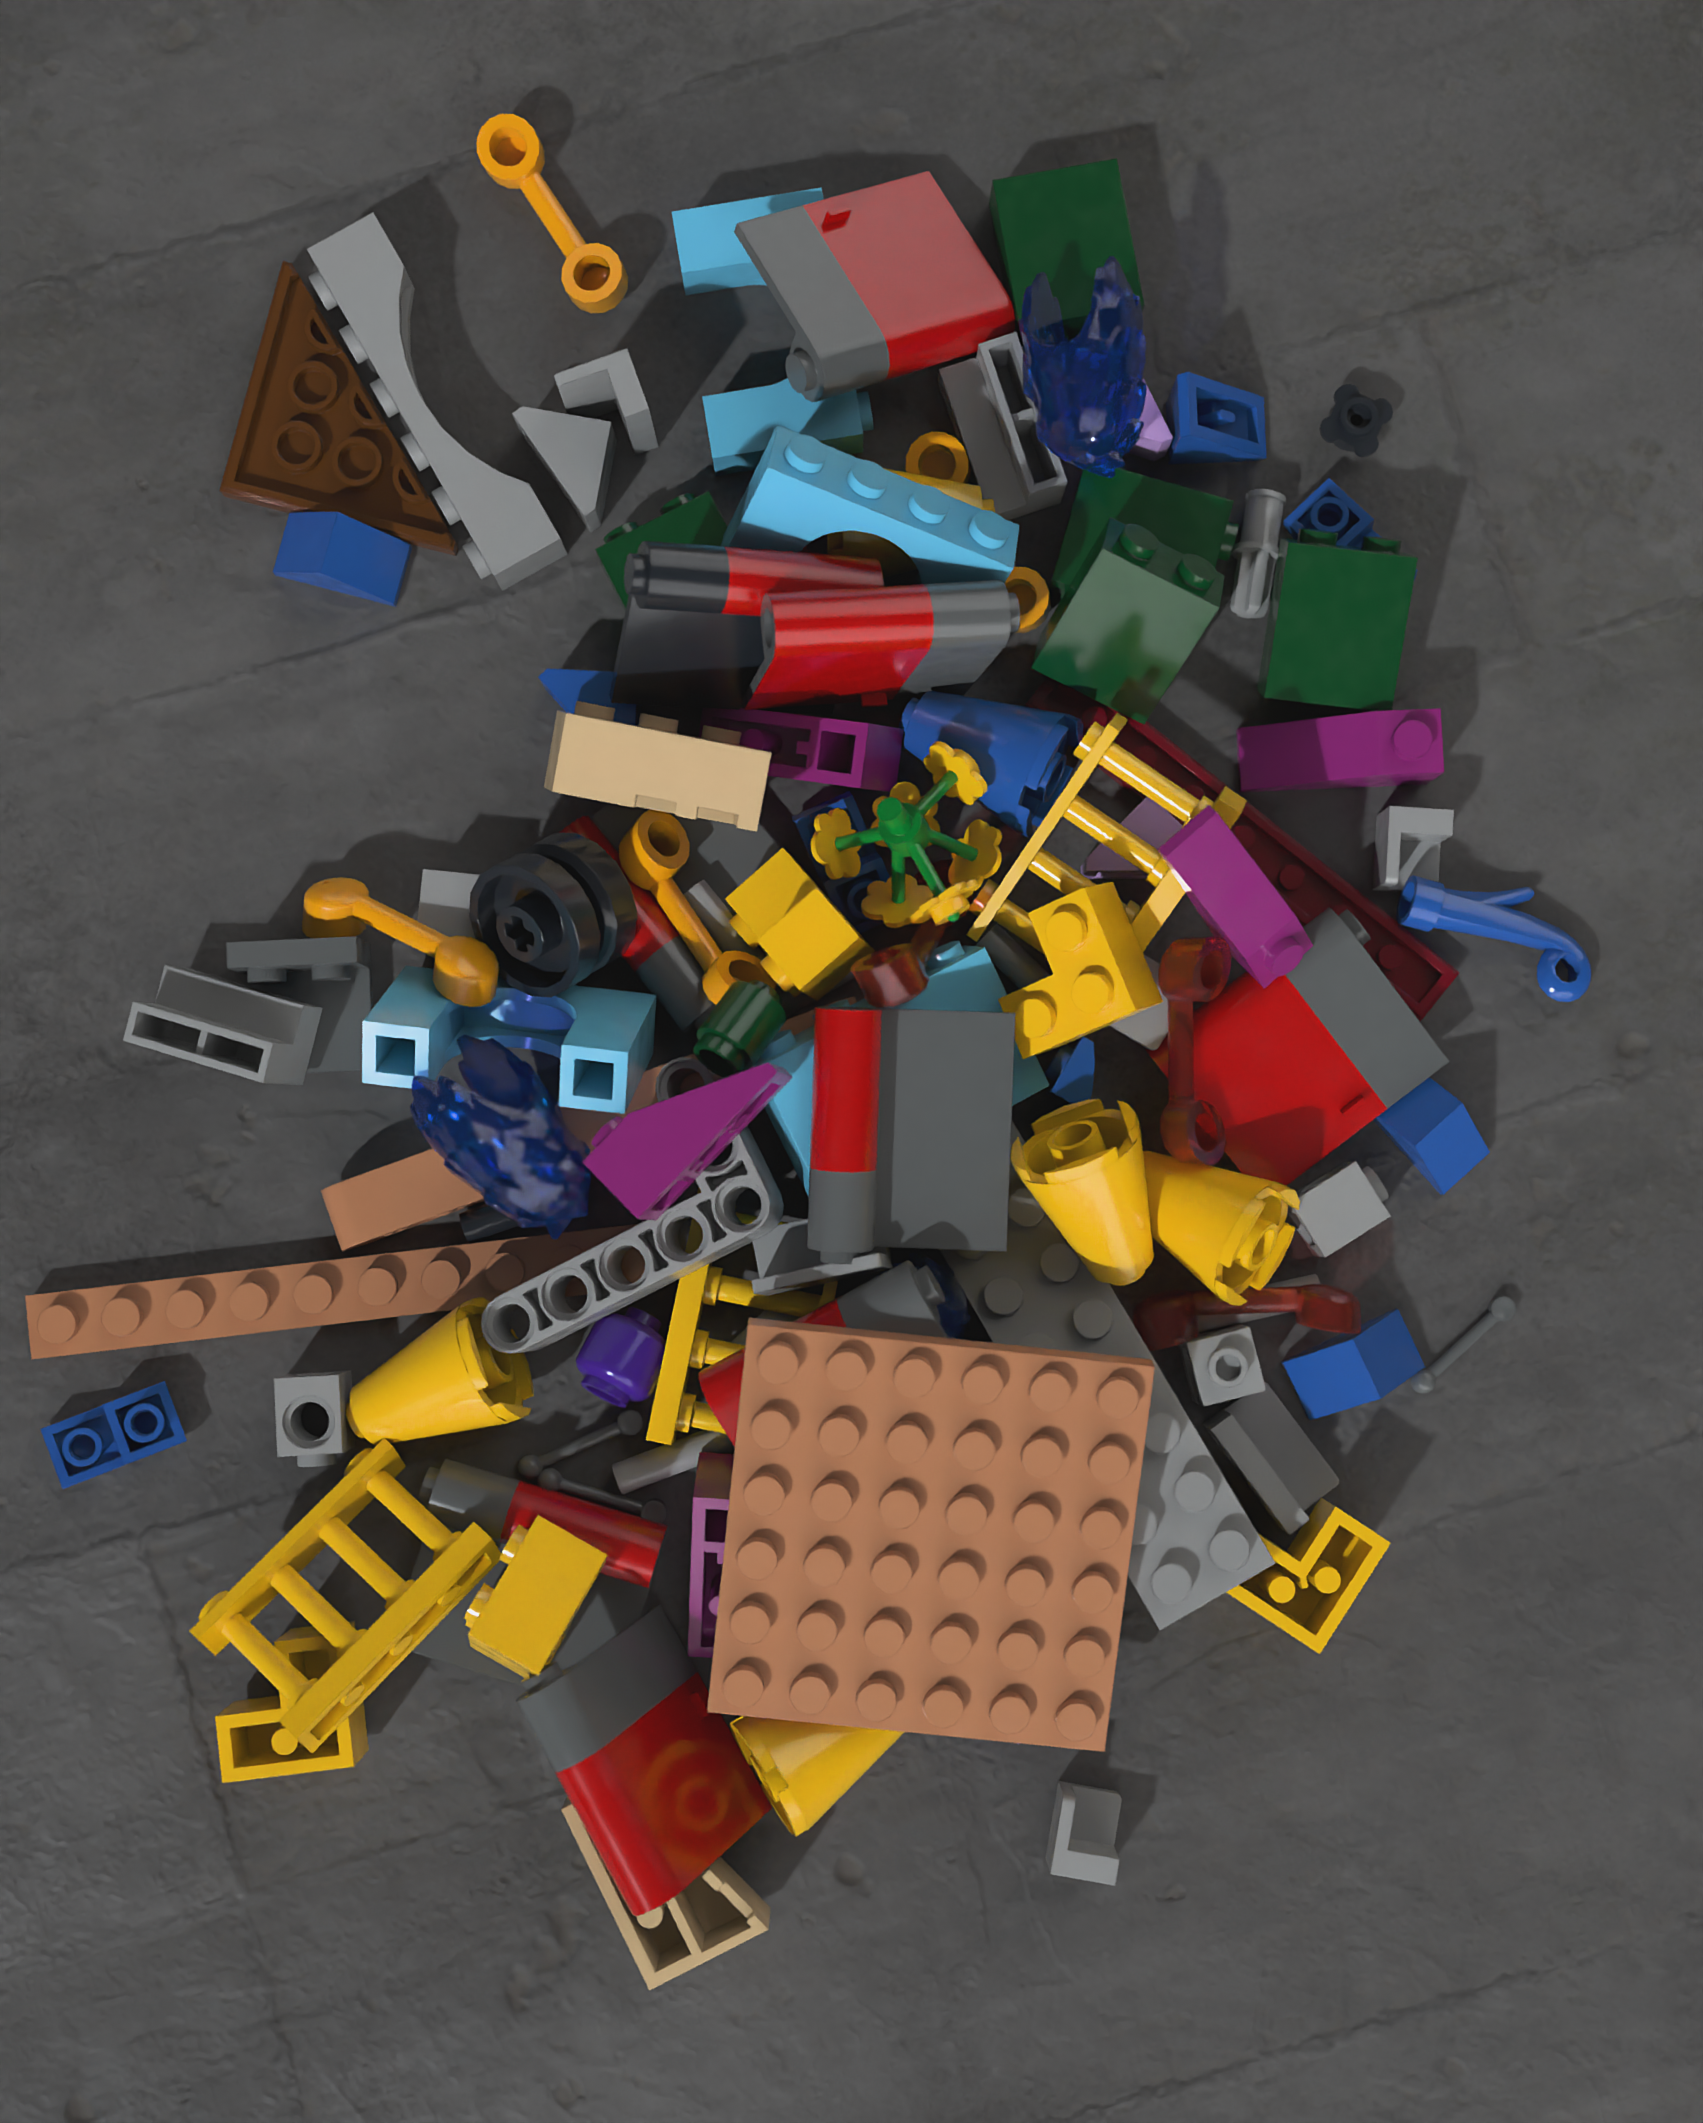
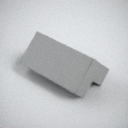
(999, 430)
(227, 1026)

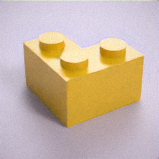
(797, 926)
(1094, 968)
(1316, 1576)
(534, 1599)
(259, 1746)

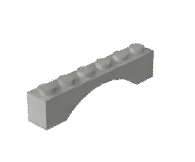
(376, 296)

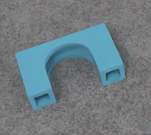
(745, 419)
(817, 490)
(958, 981)
(595, 1032)

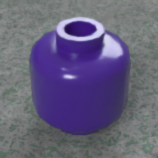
(622, 1357)

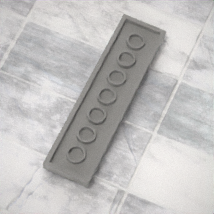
(1188, 1523)

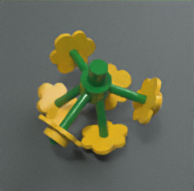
(907, 828)

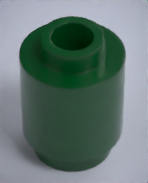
(739, 1028)

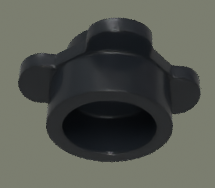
(1352, 438)

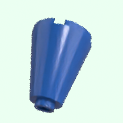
(1013, 745)

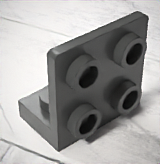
(319, 972)

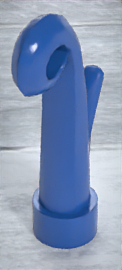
(1429, 905)

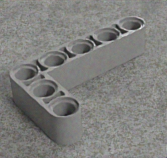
(656, 1240)

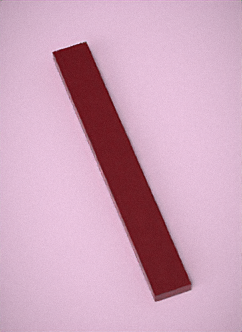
(1295, 873)

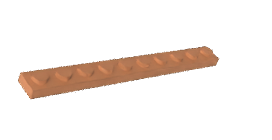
(302, 1294)

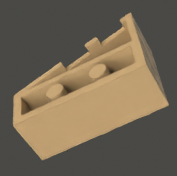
(657, 766)
(690, 1928)

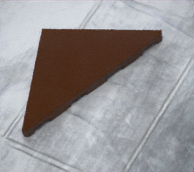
(316, 436)

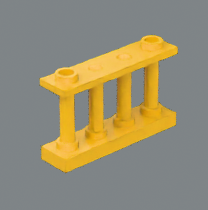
(1146, 920)
(692, 1347)
(363, 1655)

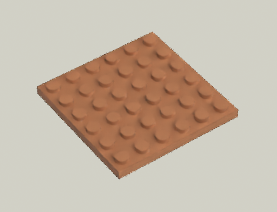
(928, 1534)

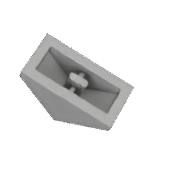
(575, 454)

